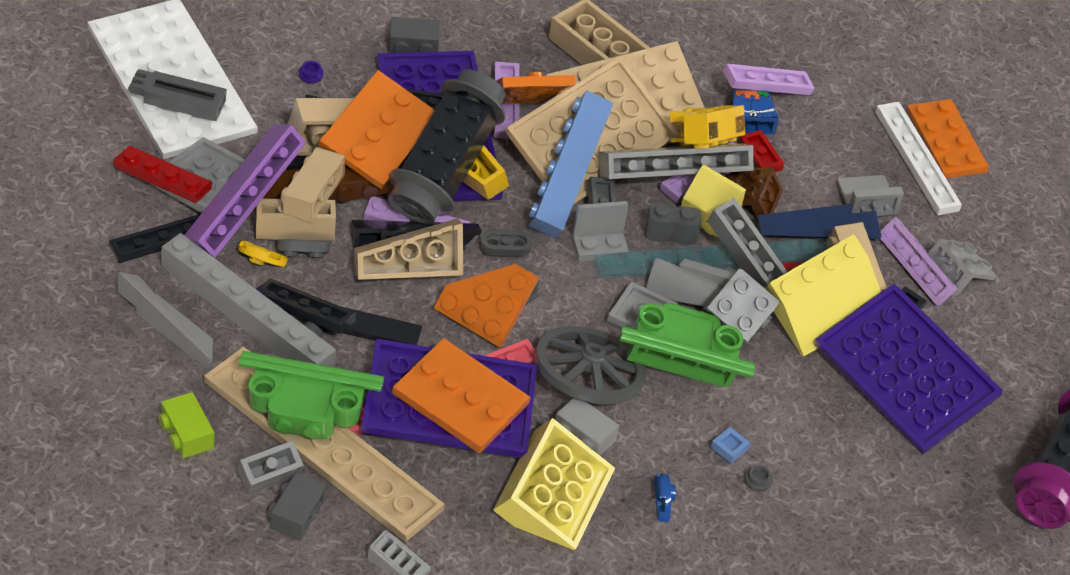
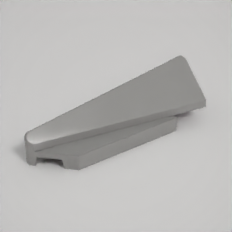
(689, 283)
(166, 319)

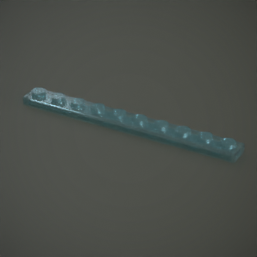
(641, 262)

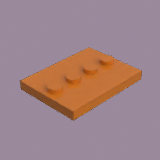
(534, 87)
(378, 129)
(461, 395)

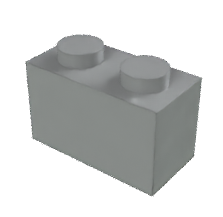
(588, 425)
(269, 467)

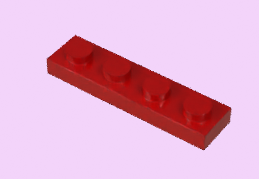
(162, 174)

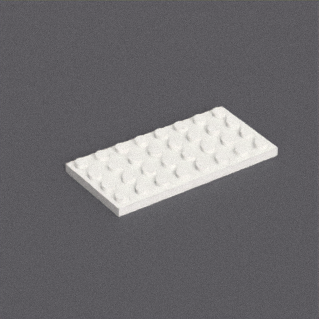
(169, 42)

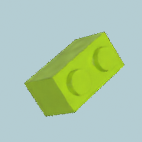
(187, 425)

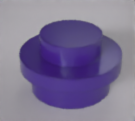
(311, 72)

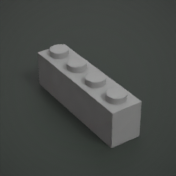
(745, 243)

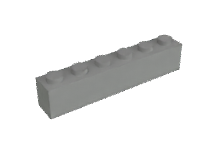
(675, 161)

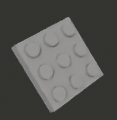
(209, 162)

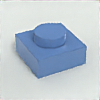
(730, 445)

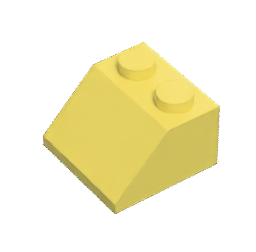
(709, 192)

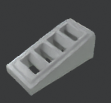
(393, 545)

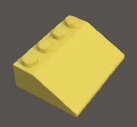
(823, 292)
(555, 486)

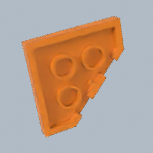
(489, 301)

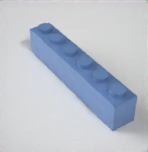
(570, 165)

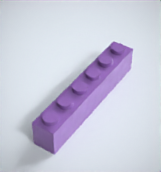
(245, 188)

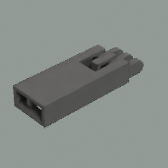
(179, 94)

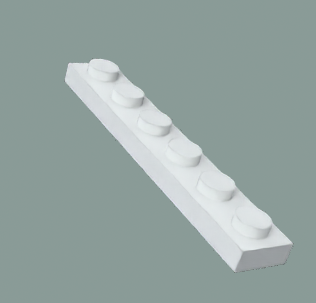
(918, 158)

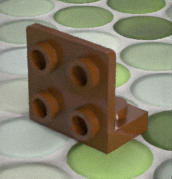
(761, 187)

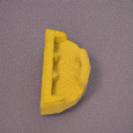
(261, 255)

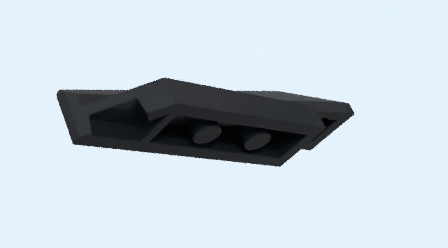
(371, 231)

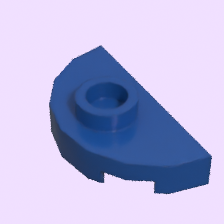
(664, 495)

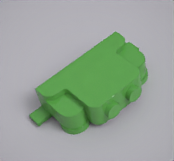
(686, 344)
(305, 395)

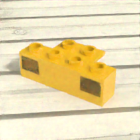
(709, 125)

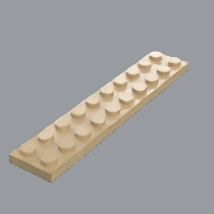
(342, 460)

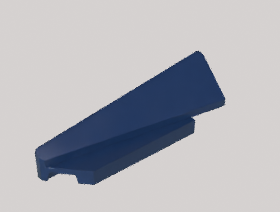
(817, 222)

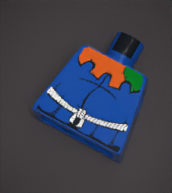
(758, 110)

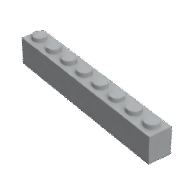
(244, 303)

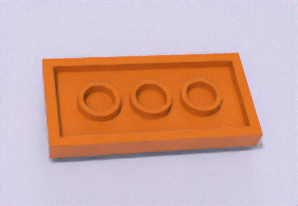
(947, 138)

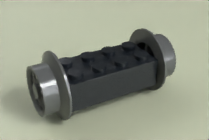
(447, 147)

